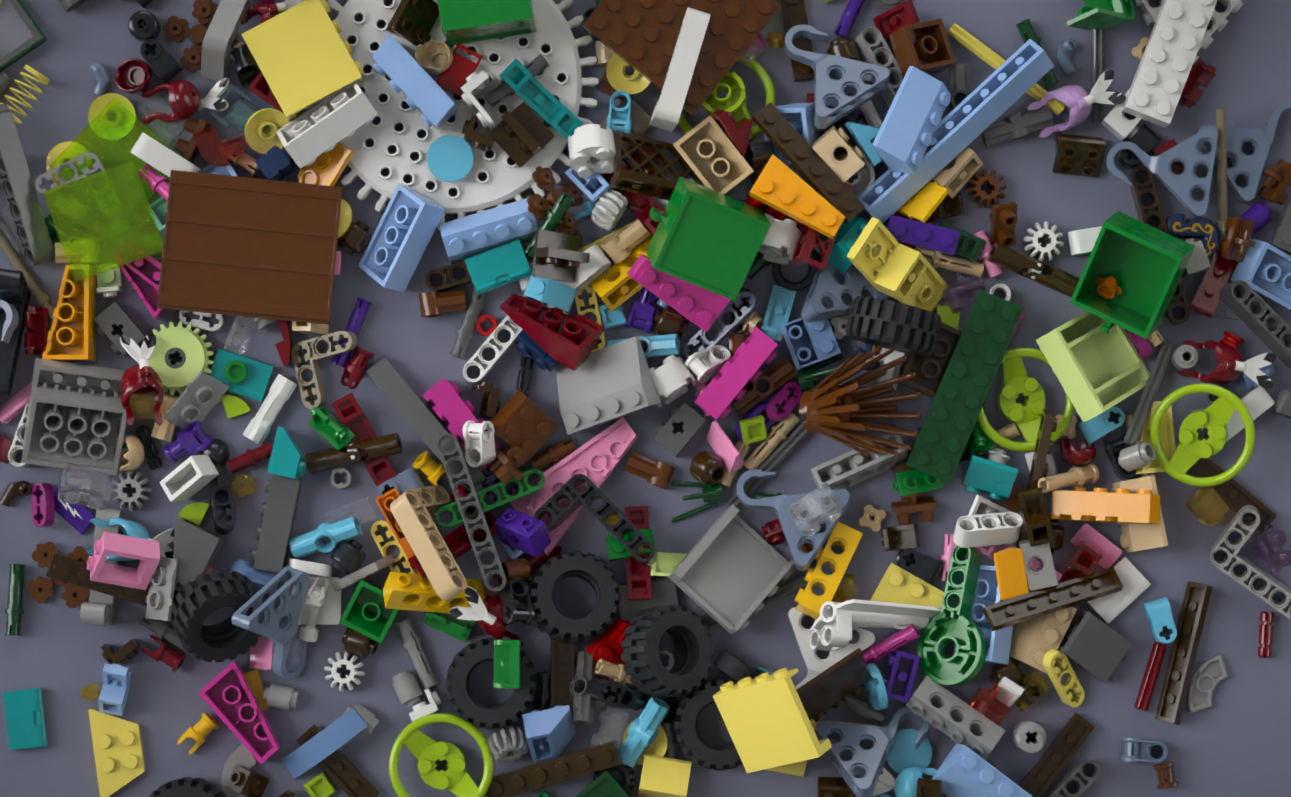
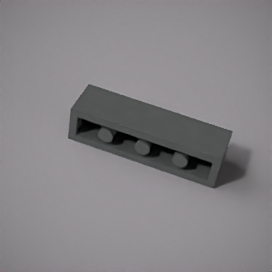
(277, 524)

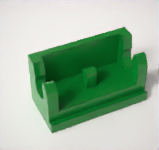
(507, 663)

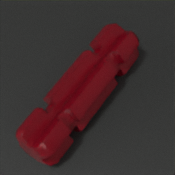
(1265, 634)

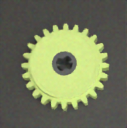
(193, 353)

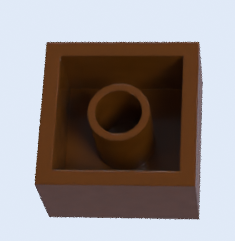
(923, 46)
(523, 424)

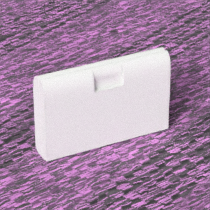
(1133, 585)

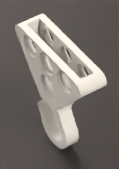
(812, 661)

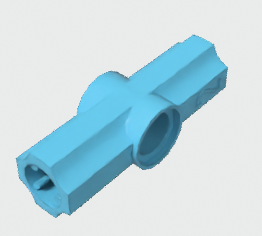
(657, 345)
(314, 542)
(643, 731)

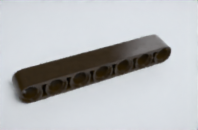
(1155, 210)
(447, 271)

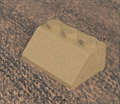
(713, 157)
(1139, 535)
(1039, 635)

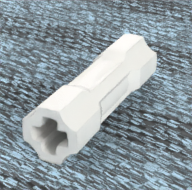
(261, 424)

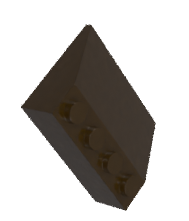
(834, 685)

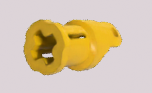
(429, 467)
(199, 731)

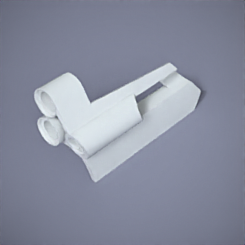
(836, 620)

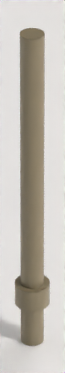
(1221, 173)
(41, 298)

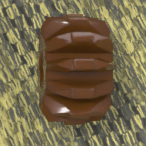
(991, 182)

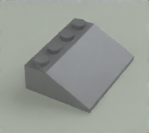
(605, 386)

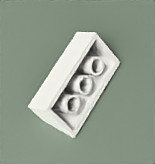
(326, 124)

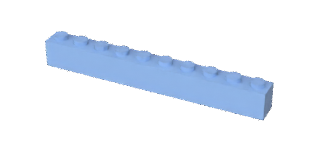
(960, 129)

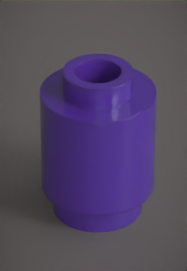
(1260, 214)

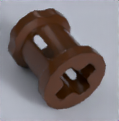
(1168, 767)

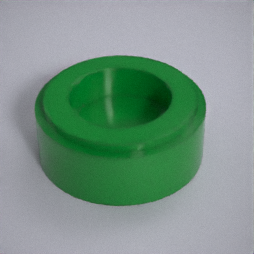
(236, 372)

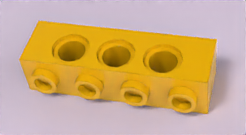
(615, 284)
(847, 540)
(414, 593)

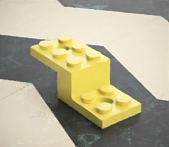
(896, 268)

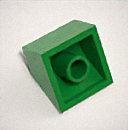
(368, 613)

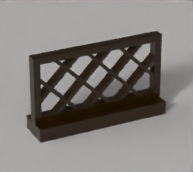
(636, 179)

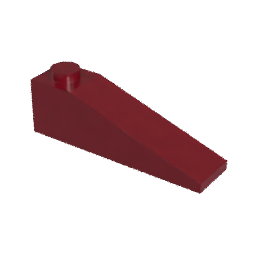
(559, 334)

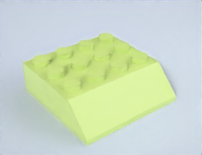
(1093, 365)

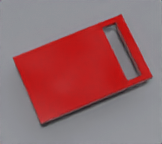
(458, 71)

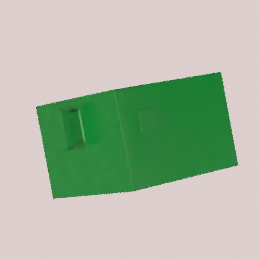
(485, 19)
(707, 238)
(1146, 268)

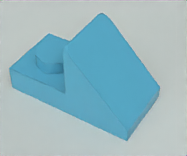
(862, 135)
(550, 292)

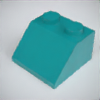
(843, 242)
(286, 456)
(989, 477)

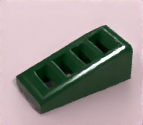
(978, 248)

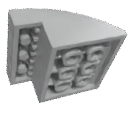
(74, 416)

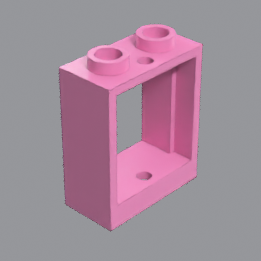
(124, 546)

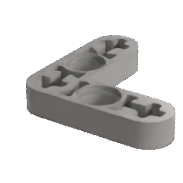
(98, 167)

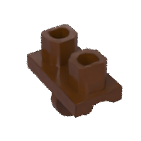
(189, 149)
(1276, 183)
(1003, 224)
(1238, 238)
(506, 466)
(924, 506)

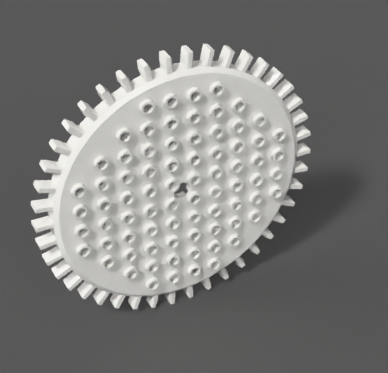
(503, 180)

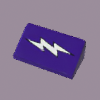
(74, 514)

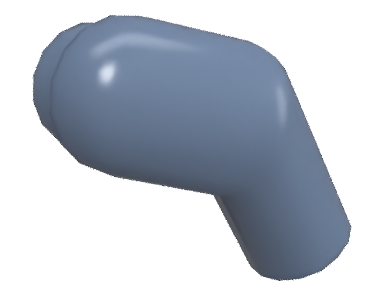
(1064, 54)
(103, 77)

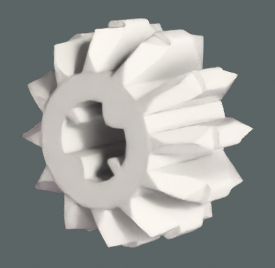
(609, 209)
(1037, 235)
(338, 675)

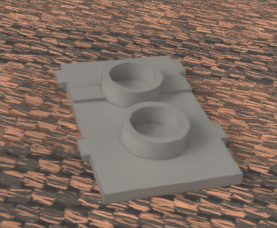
(196, 400)
(161, 590)

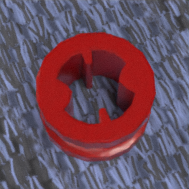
(482, 319)
(1231, 339)

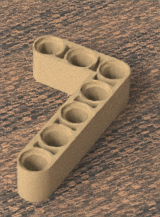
(413, 515)

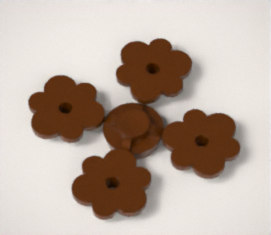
(195, 34)
(539, 206)
(47, 584)

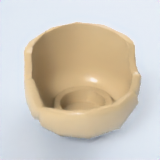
(434, 57)
(132, 454)

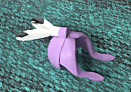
(1079, 101)

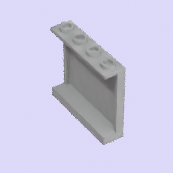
(731, 571)

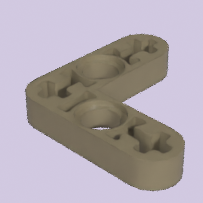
(313, 355)

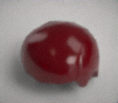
(133, 76)
(1076, 451)

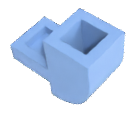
(114, 689)

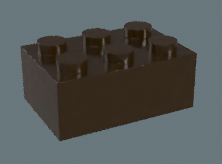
(930, 369)

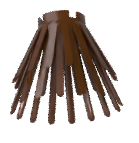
(833, 407)

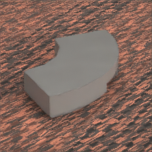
(362, 573)
(1203, 683)
(241, 757)

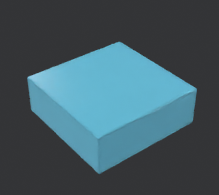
(613, 318)

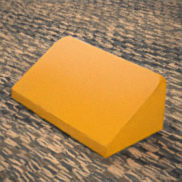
(1011, 573)

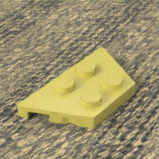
(116, 751)

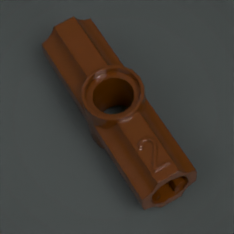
(775, 376)

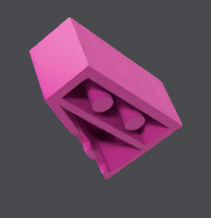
(145, 279)

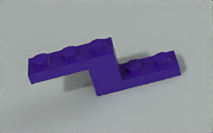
(920, 234)

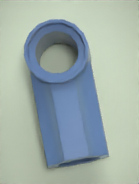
(257, 577)

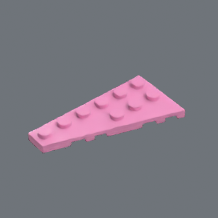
(593, 459)

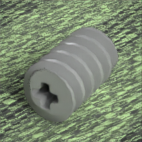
(1038, 735)

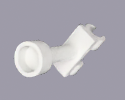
(315, 597)

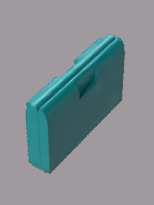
(498, 267)
(258, 378)
(25, 719)

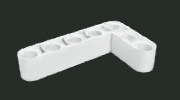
(680, 71)
(499, 347)

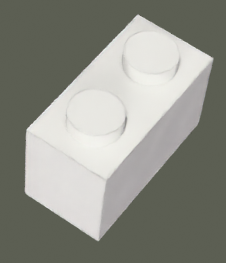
(189, 478)

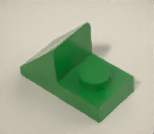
(618, 552)

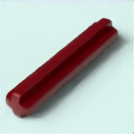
(1150, 676)

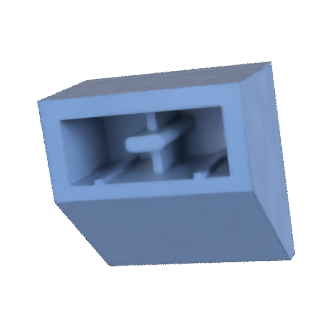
(810, 341)
(548, 732)

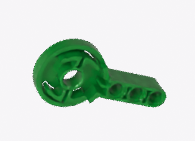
(957, 626)

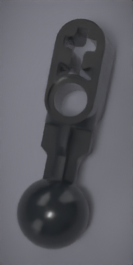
(219, 453)
(632, 698)

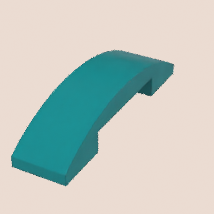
(540, 99)

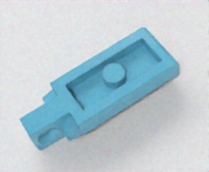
(777, 311)

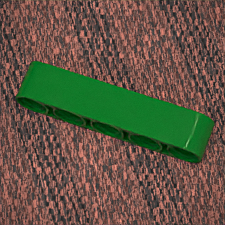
(502, 498)

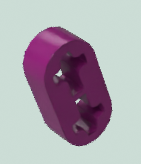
(1140, 344)
(787, 404)
(43, 504)

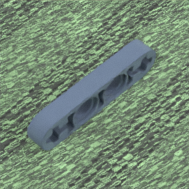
(723, 329)

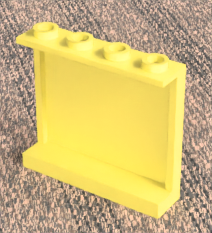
(302, 56)
(768, 721)

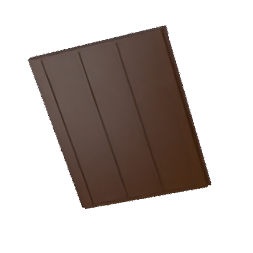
(249, 247)

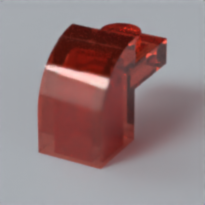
(216, 152)
(1080, 562)
(987, 704)

